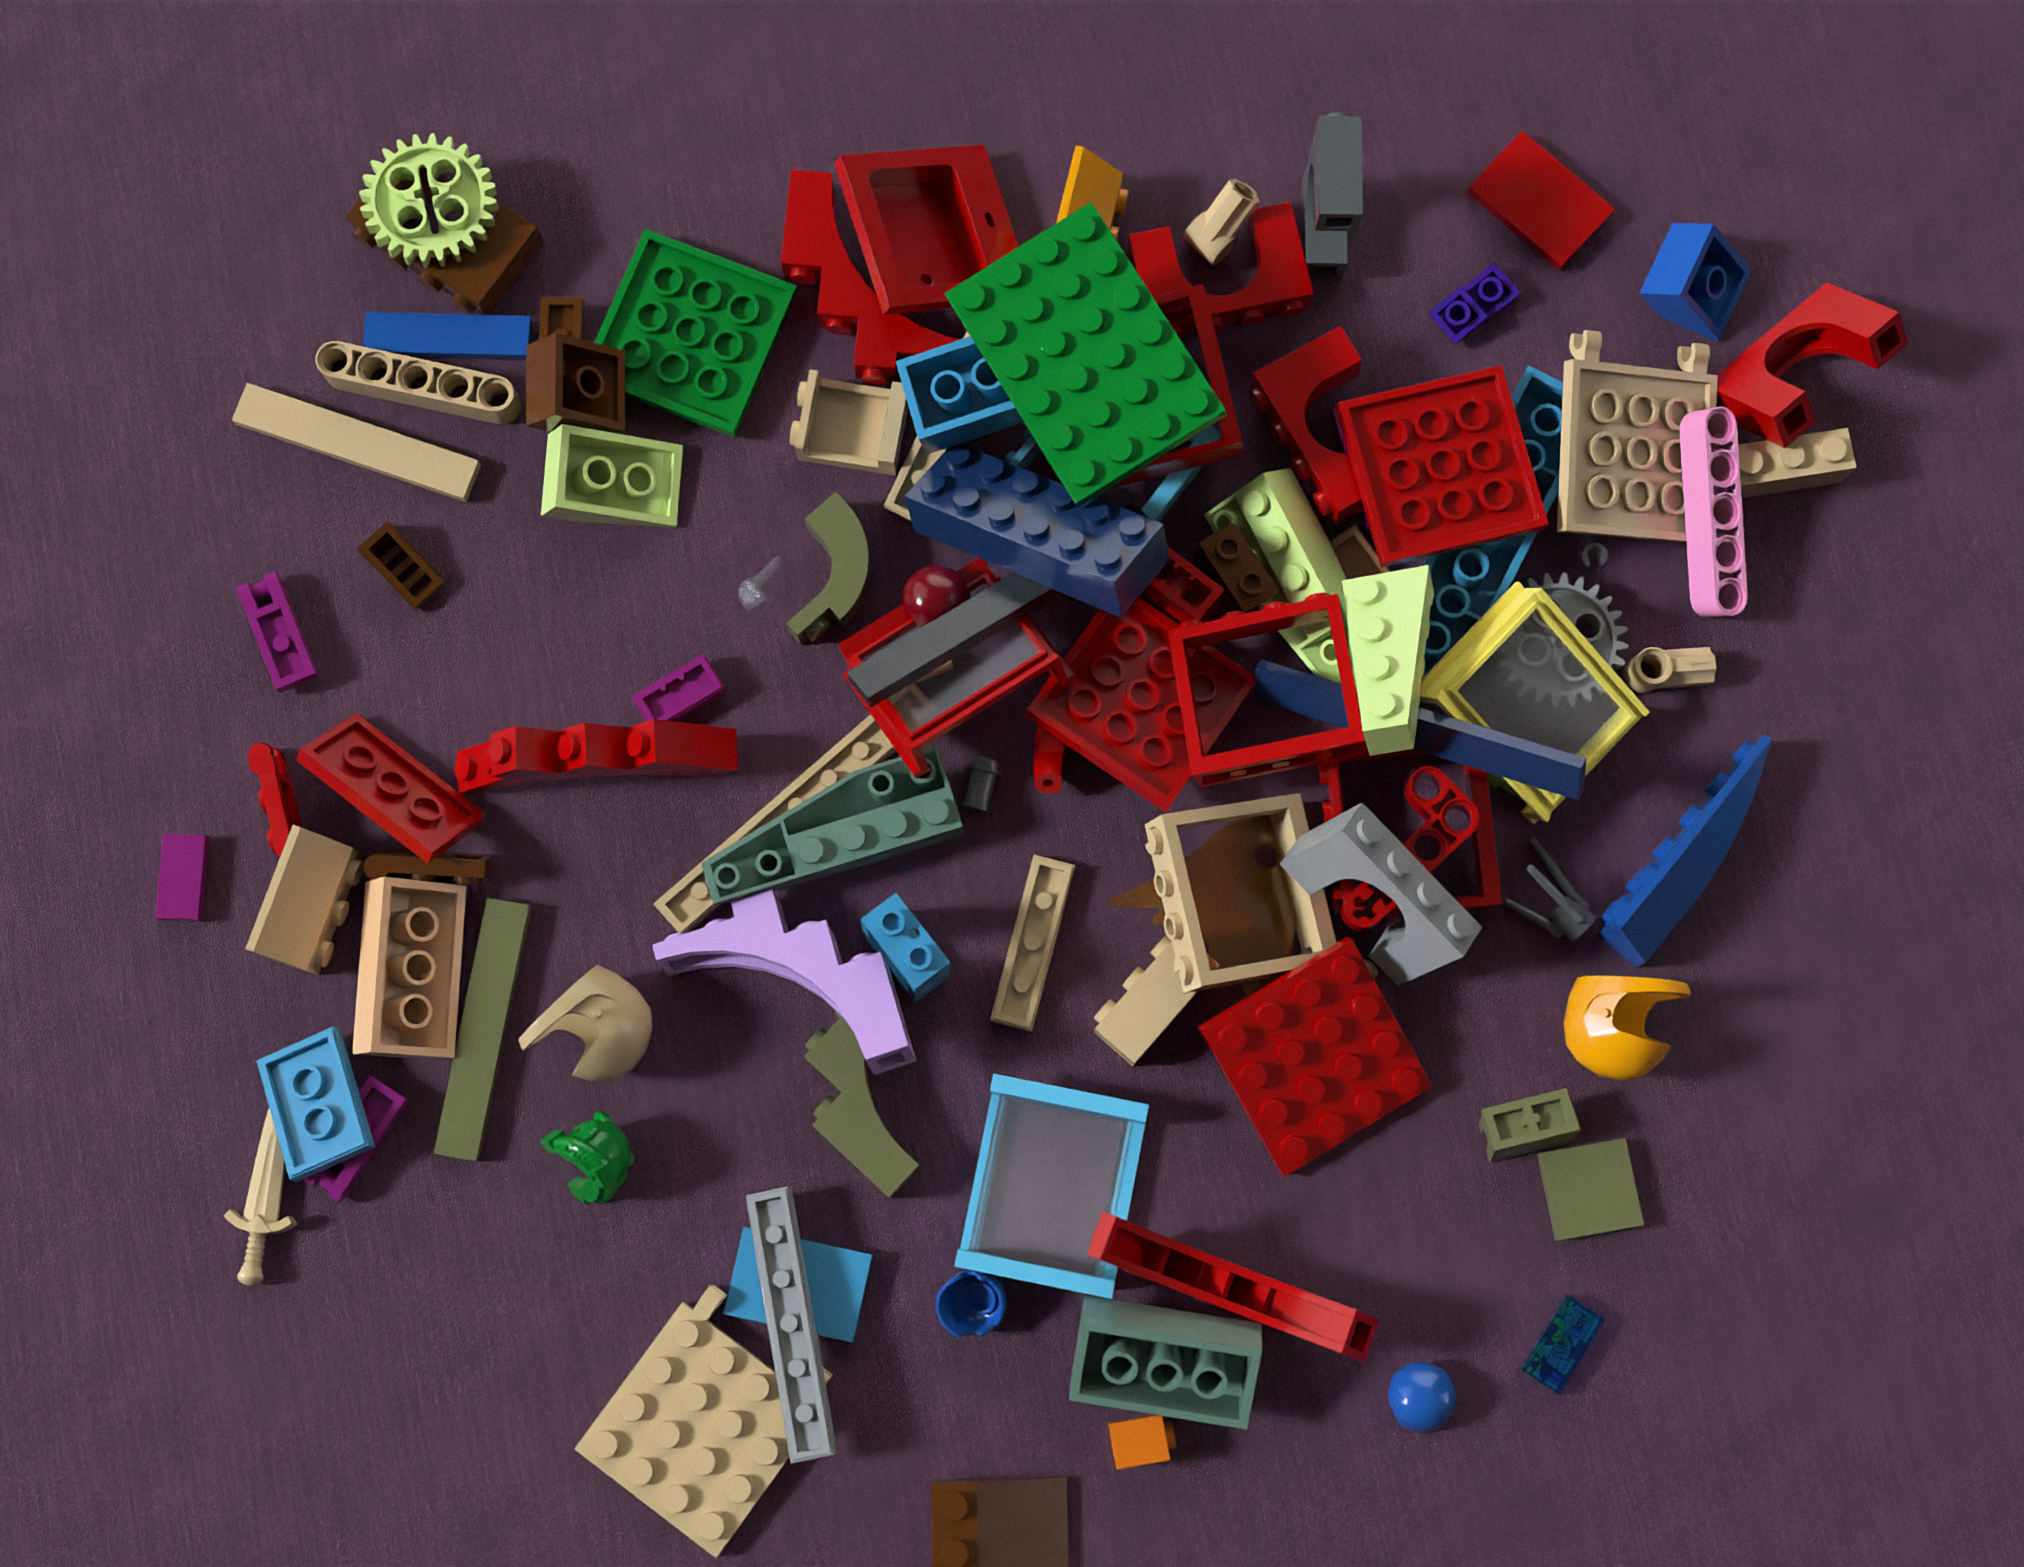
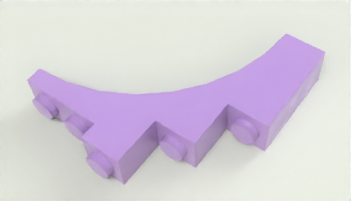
(808, 955)

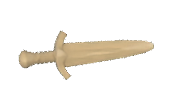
(262, 1204)

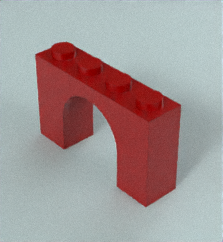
(1277, 289)
(1822, 324)
(1286, 392)

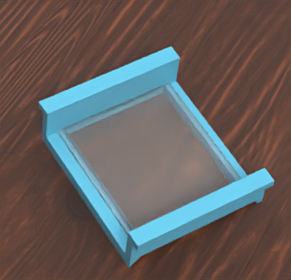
(1045, 1178)

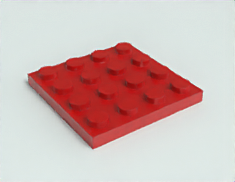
(1441, 466)
(1127, 701)
(1315, 1056)

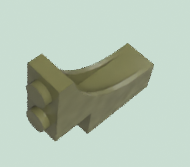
(852, 1119)

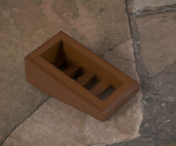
(380, 538)

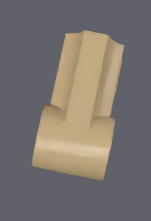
(1215, 230)
(1672, 669)

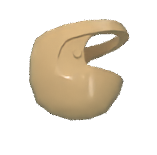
(606, 1017)

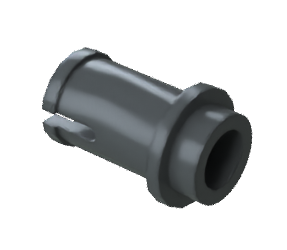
(981, 784)

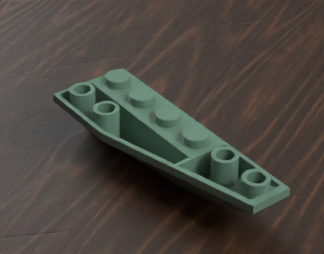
(841, 828)

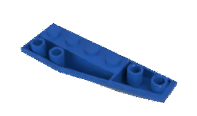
(1685, 864)

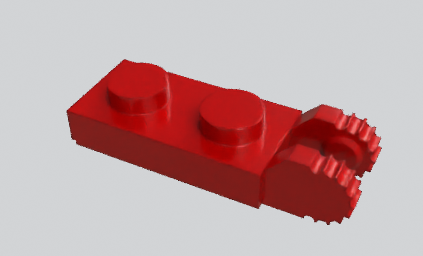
(276, 795)

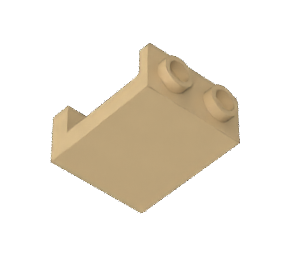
(850, 424)

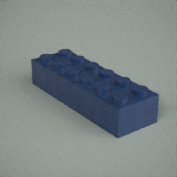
(1037, 530)

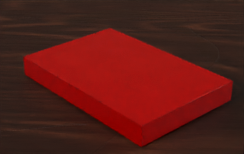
(1540, 200)

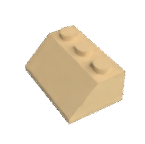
(306, 901)

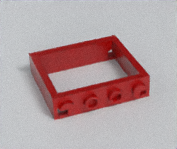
(1177, 305)
(1282, 754)
(1482, 838)

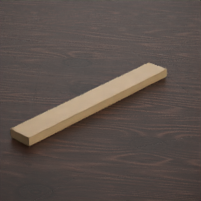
(864, 746)

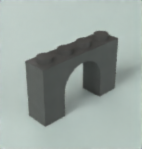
(1332, 194)

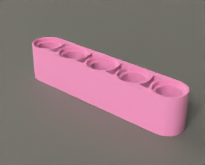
(1715, 492)

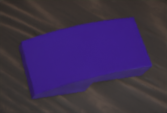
(1475, 304)

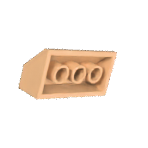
(409, 968)

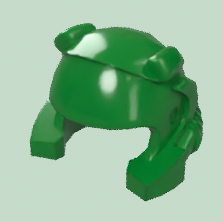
(597, 1150)

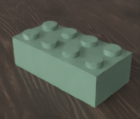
(1166, 1362)

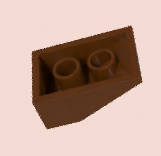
(1000, 1522)

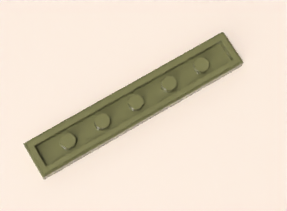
(482, 1030)

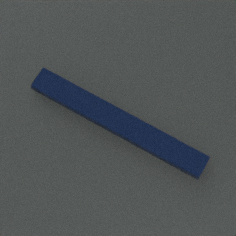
(1435, 733)

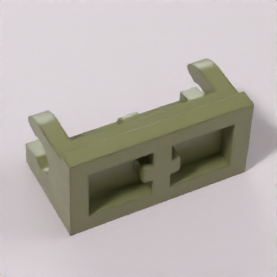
(1529, 1125)

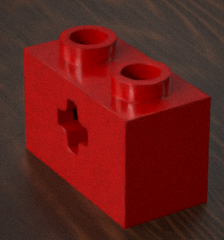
(1183, 591)

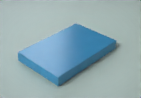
(315, 1104)
(835, 1283)

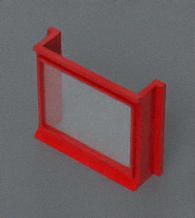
(958, 687)

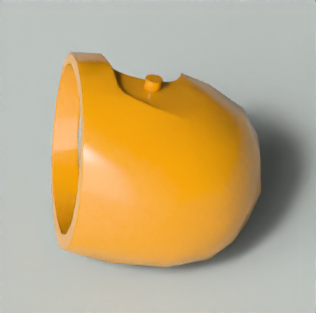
(1608, 1021)

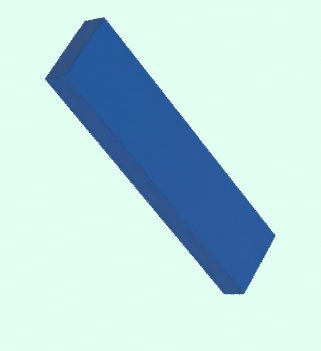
(449, 335)

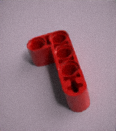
(1434, 829)

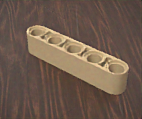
(405, 369)

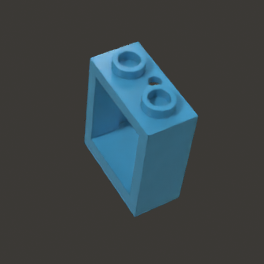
(910, 957)

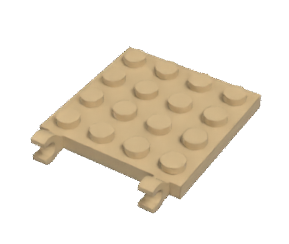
(1624, 442)
(694, 1427)

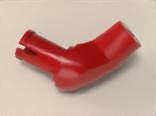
(1048, 762)

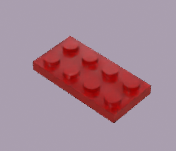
(391, 787)

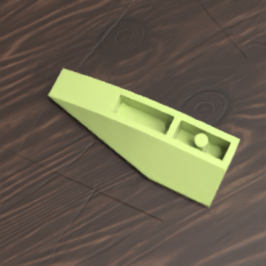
(1295, 554)

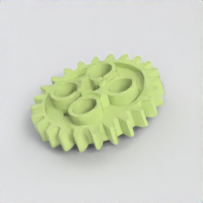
(391, 208)

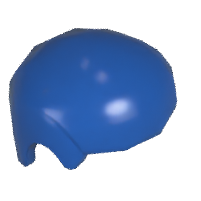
(971, 1303)
(1422, 1397)

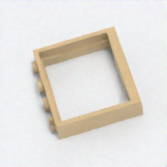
(1181, 918)

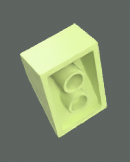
(611, 478)

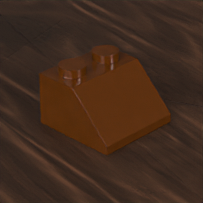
(574, 384)

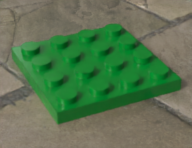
(695, 330)

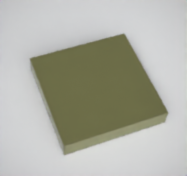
(1590, 1189)

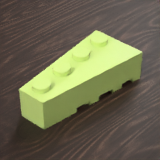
(1388, 644)

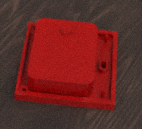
(925, 221)

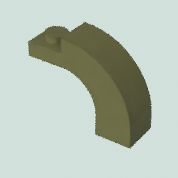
(844, 539)

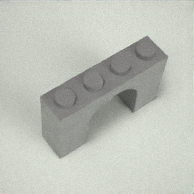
(1363, 849)

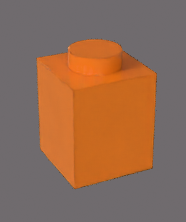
(1141, 1440)

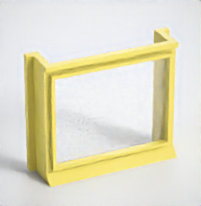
(1537, 680)

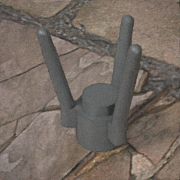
(1570, 913)

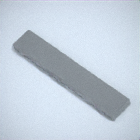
(791, 1325)

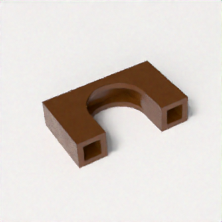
(481, 276)

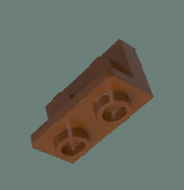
(1235, 567)

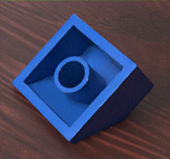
(1696, 279)

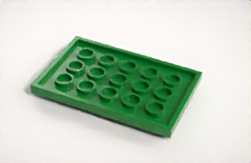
(1085, 354)

